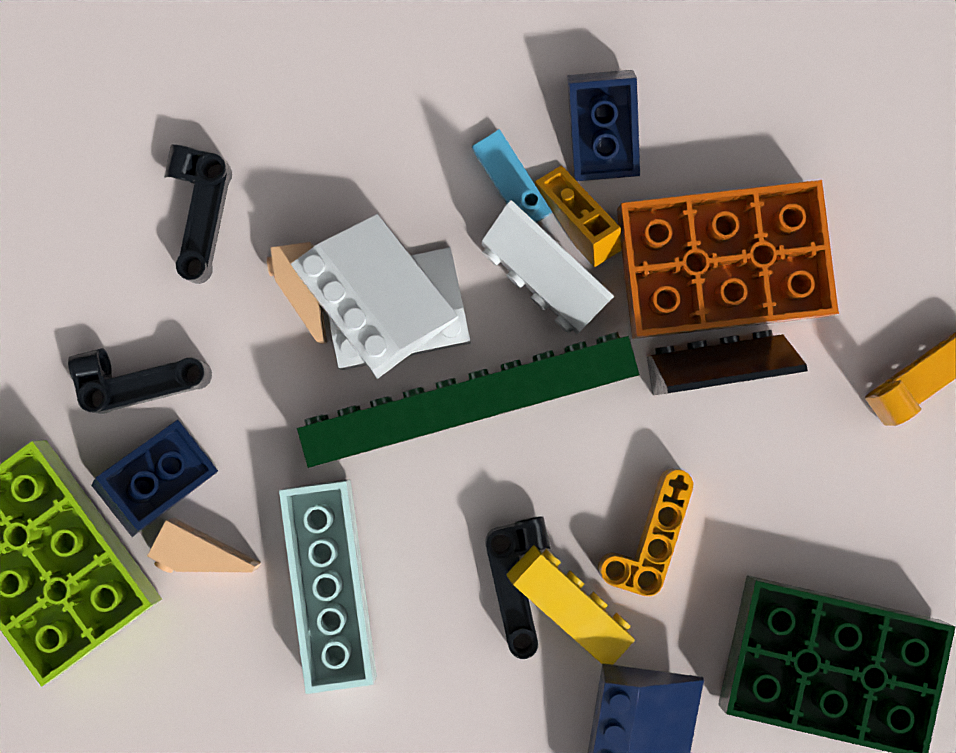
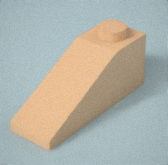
(295, 290)
(190, 550)

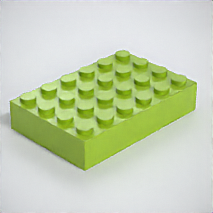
(61, 566)

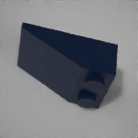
(604, 125)
(154, 478)

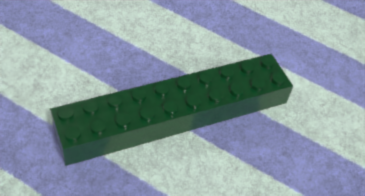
(467, 401)

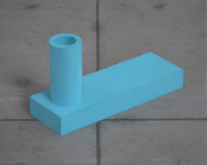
(510, 176)

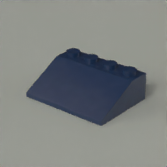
(644, 711)

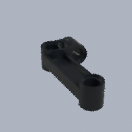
(205, 207)
(93, 372)
(513, 603)

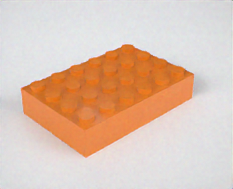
(727, 259)

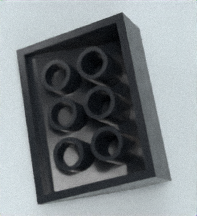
(723, 363)

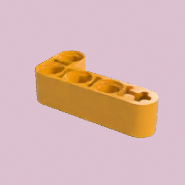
(900, 395)
(653, 530)

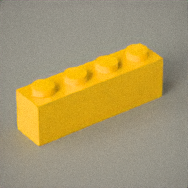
(571, 607)

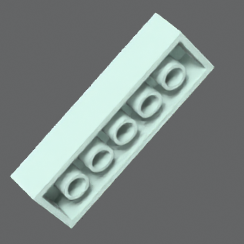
(328, 586)

